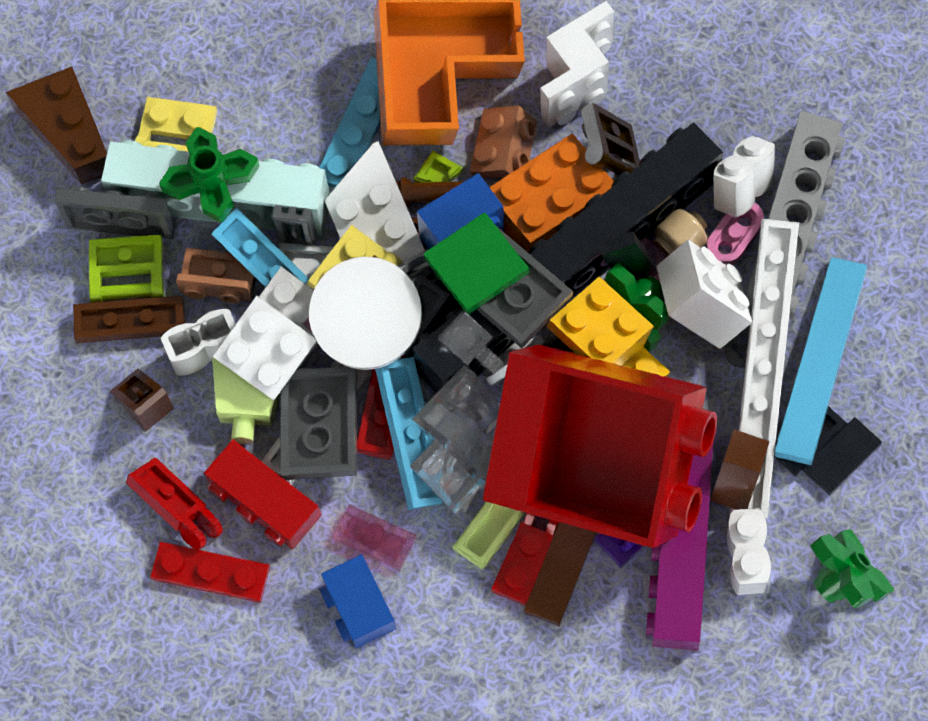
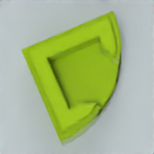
(438, 169)

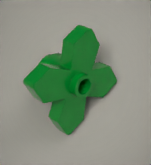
(209, 174)
(642, 295)
(848, 571)

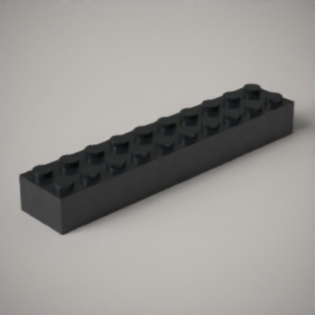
(634, 204)

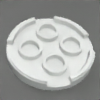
(365, 313)

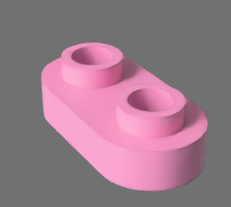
(735, 236)

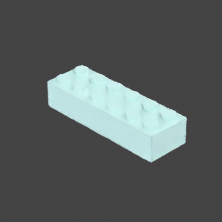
(140, 168)

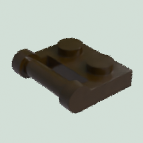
(609, 134)

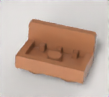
(503, 141)
(214, 276)

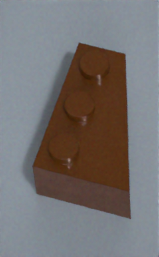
(63, 121)

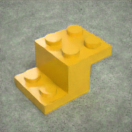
(606, 329)

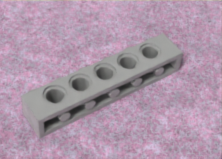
(815, 136)

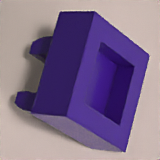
(618, 549)

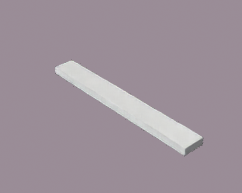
(768, 344)

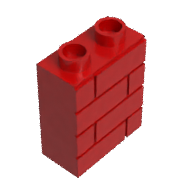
(598, 445)

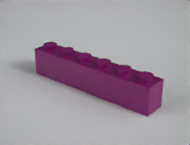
(681, 574)

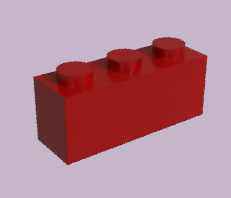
(261, 495)

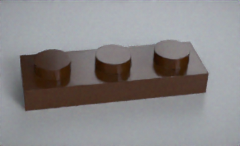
(127, 319)

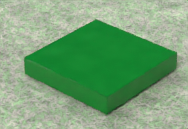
(476, 263)

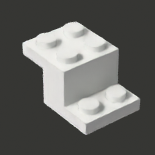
(577, 65)
(270, 335)

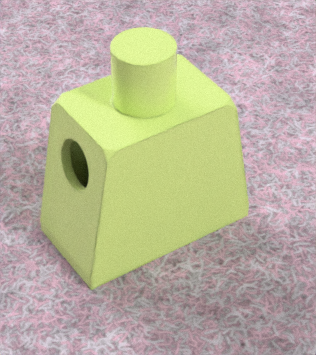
(241, 403)

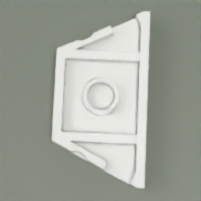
(375, 206)

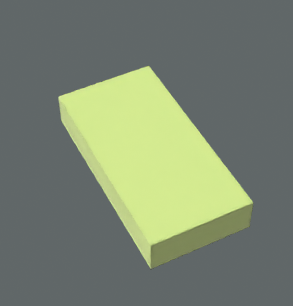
(487, 533)

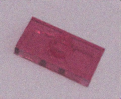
(374, 537)

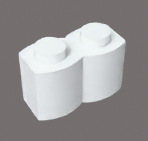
(744, 176)
(193, 345)
(750, 560)

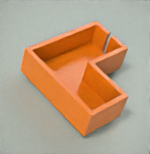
(427, 48)

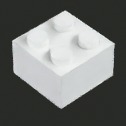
(704, 294)

